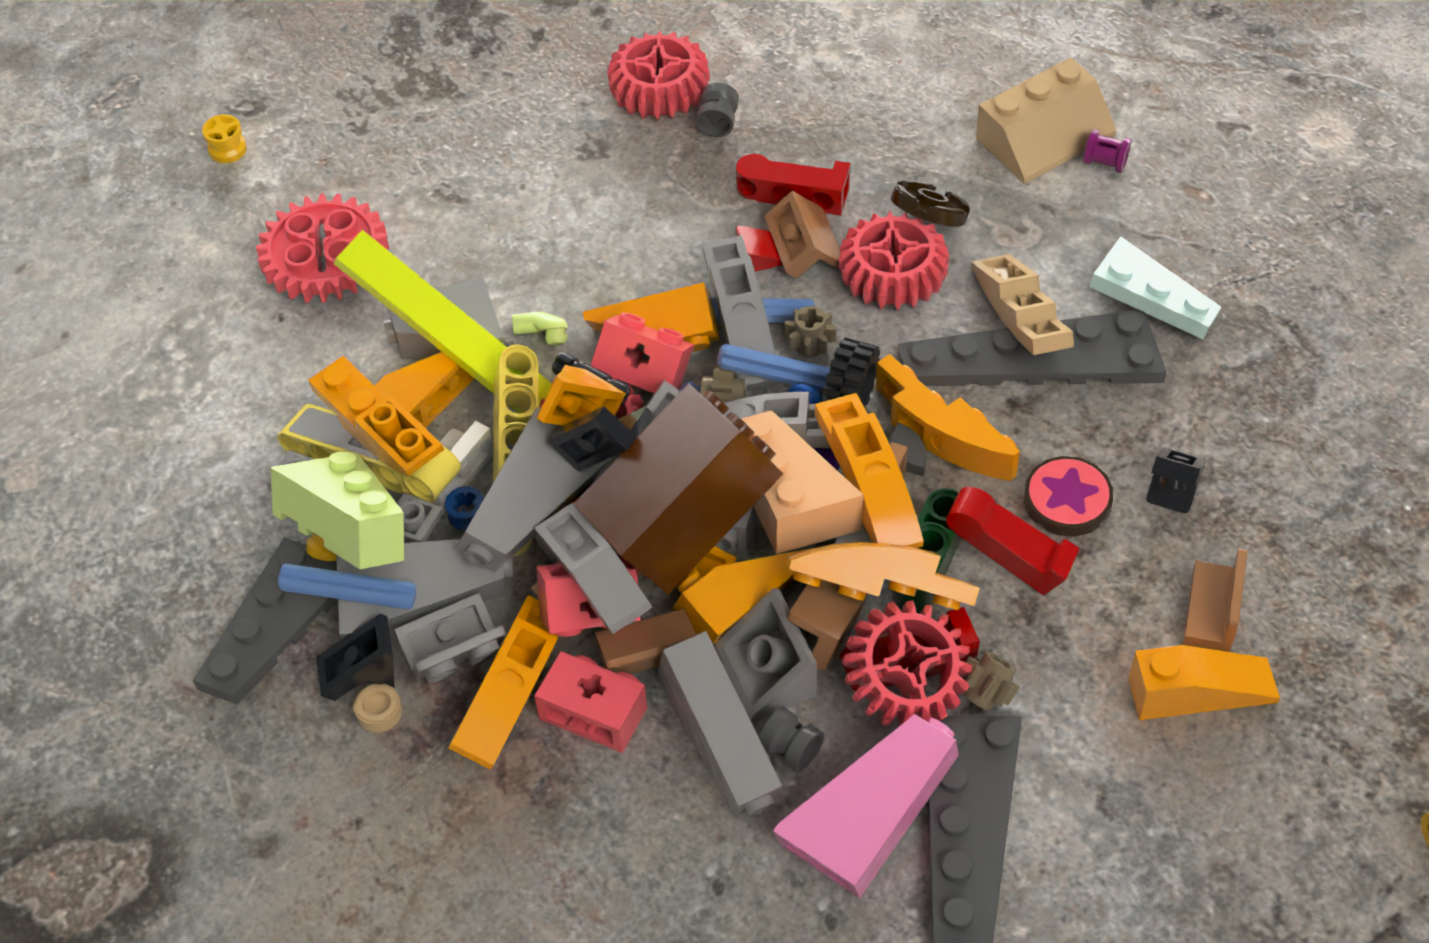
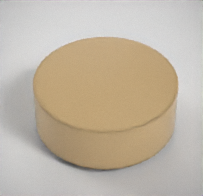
(377, 707)

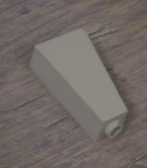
(525, 493)
(440, 580)
(718, 725)

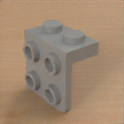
(449, 637)

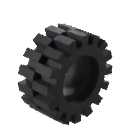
(852, 370)

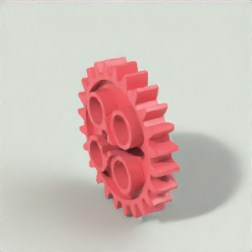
(293, 246)

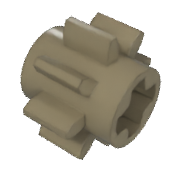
(810, 331)
(724, 385)
(990, 681)

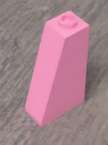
(869, 806)

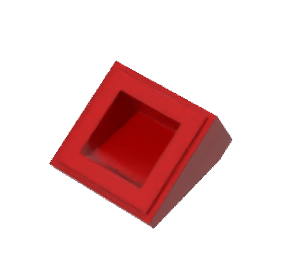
(759, 247)

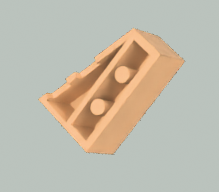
(810, 497)

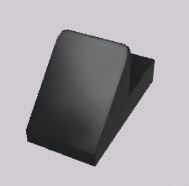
(1175, 480)
(357, 658)

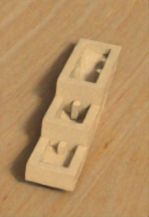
(1021, 305)

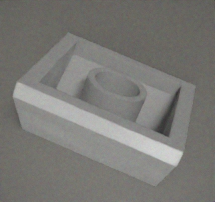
(768, 659)

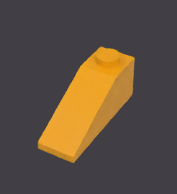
(681, 309)
(426, 386)
(577, 394)
(730, 592)
(1198, 681)

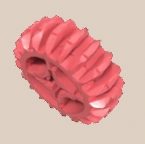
(658, 75)
(893, 260)
(900, 627)

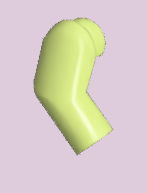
(539, 322)

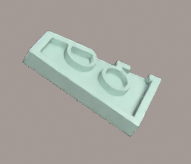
(1153, 289)

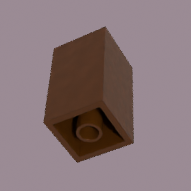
(680, 487)

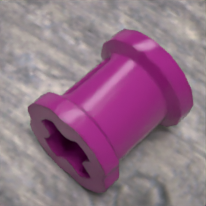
(1107, 151)

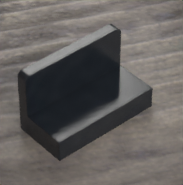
(597, 436)

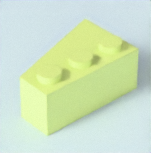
(342, 505)

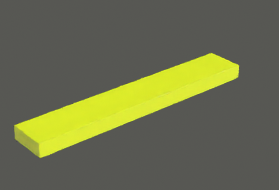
(427, 311)

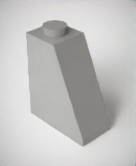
(469, 296)

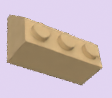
(1044, 120)

